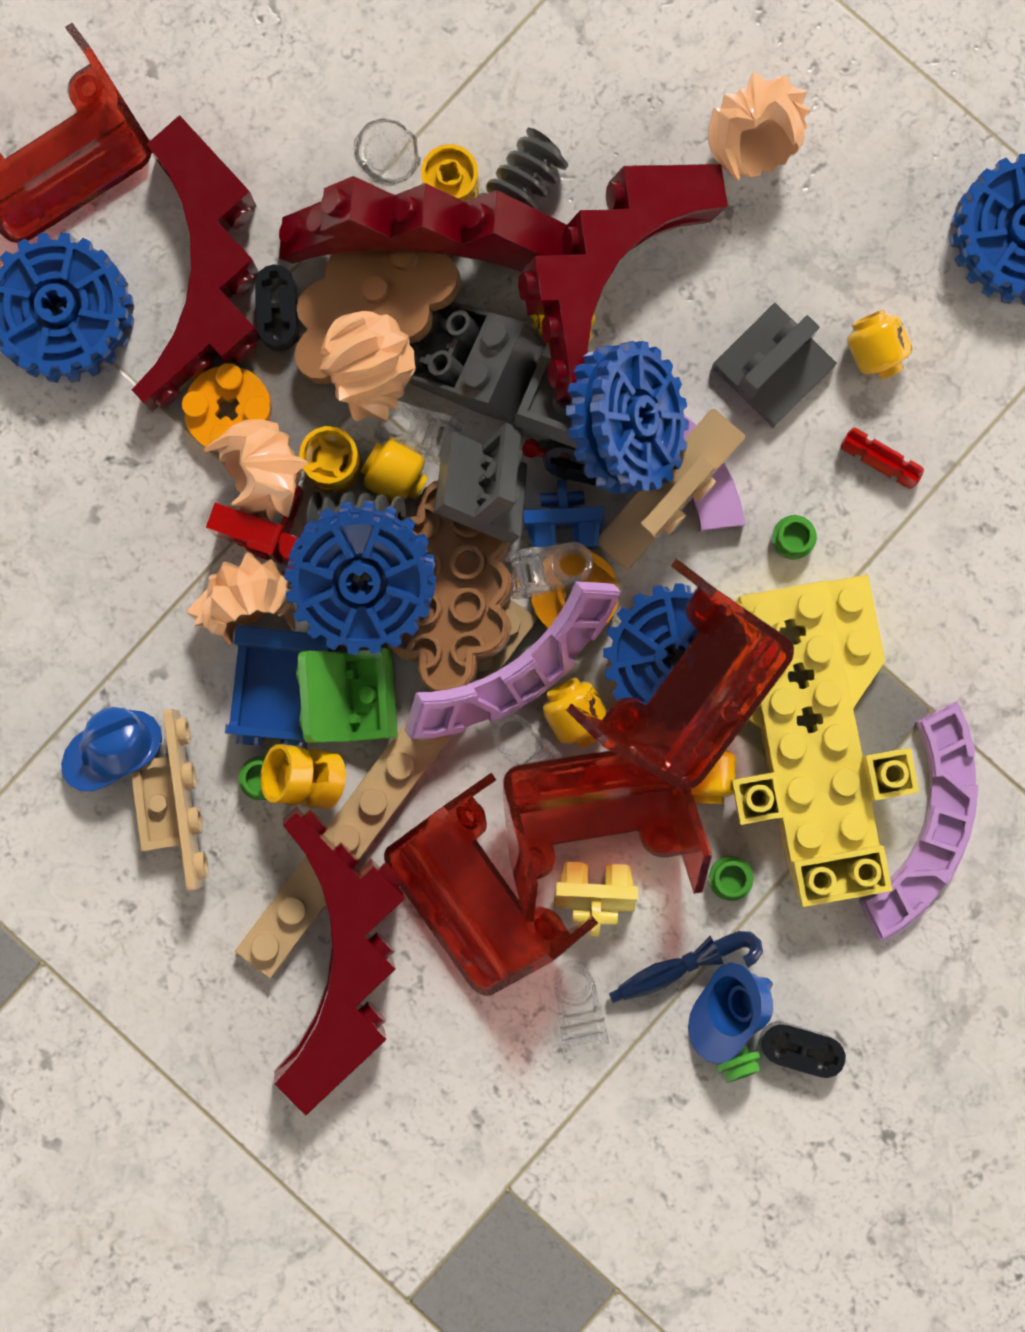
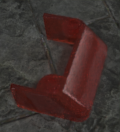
(74, 158)
(704, 695)
(594, 799)
(470, 901)

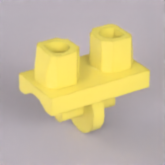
(596, 900)

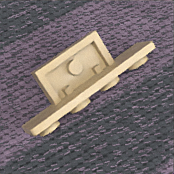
(660, 510)
(166, 804)

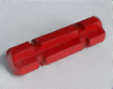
(882, 458)

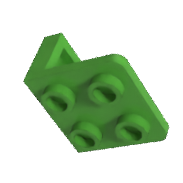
(346, 696)

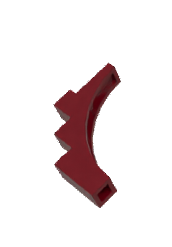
(640, 206)
(421, 219)
(219, 266)
(342, 1028)

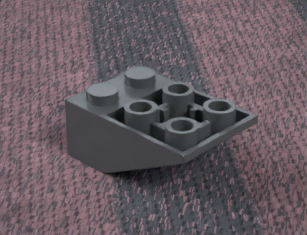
(477, 360)

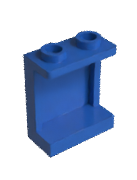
(266, 685)

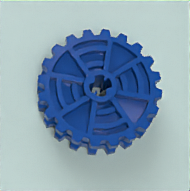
(991, 232)
(88, 326)
(627, 417)
(366, 611)
(646, 640)

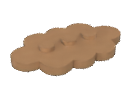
(375, 281)
(467, 601)

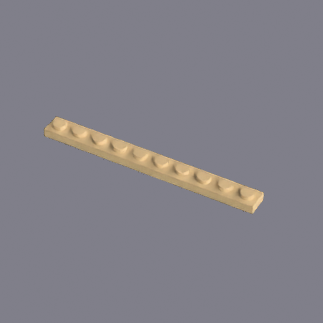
(359, 823)

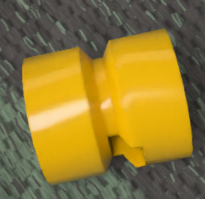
(452, 171)
(331, 459)
(303, 777)

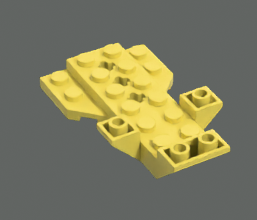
(819, 778)

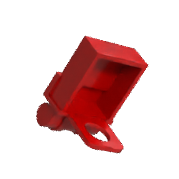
(256, 534)

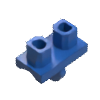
(583, 520)

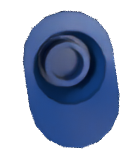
(110, 748)
(729, 1012)

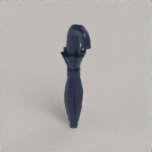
(710, 952)

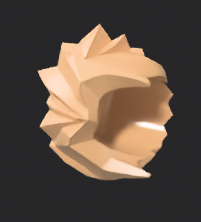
(758, 126)
(368, 363)
(261, 465)
(242, 596)

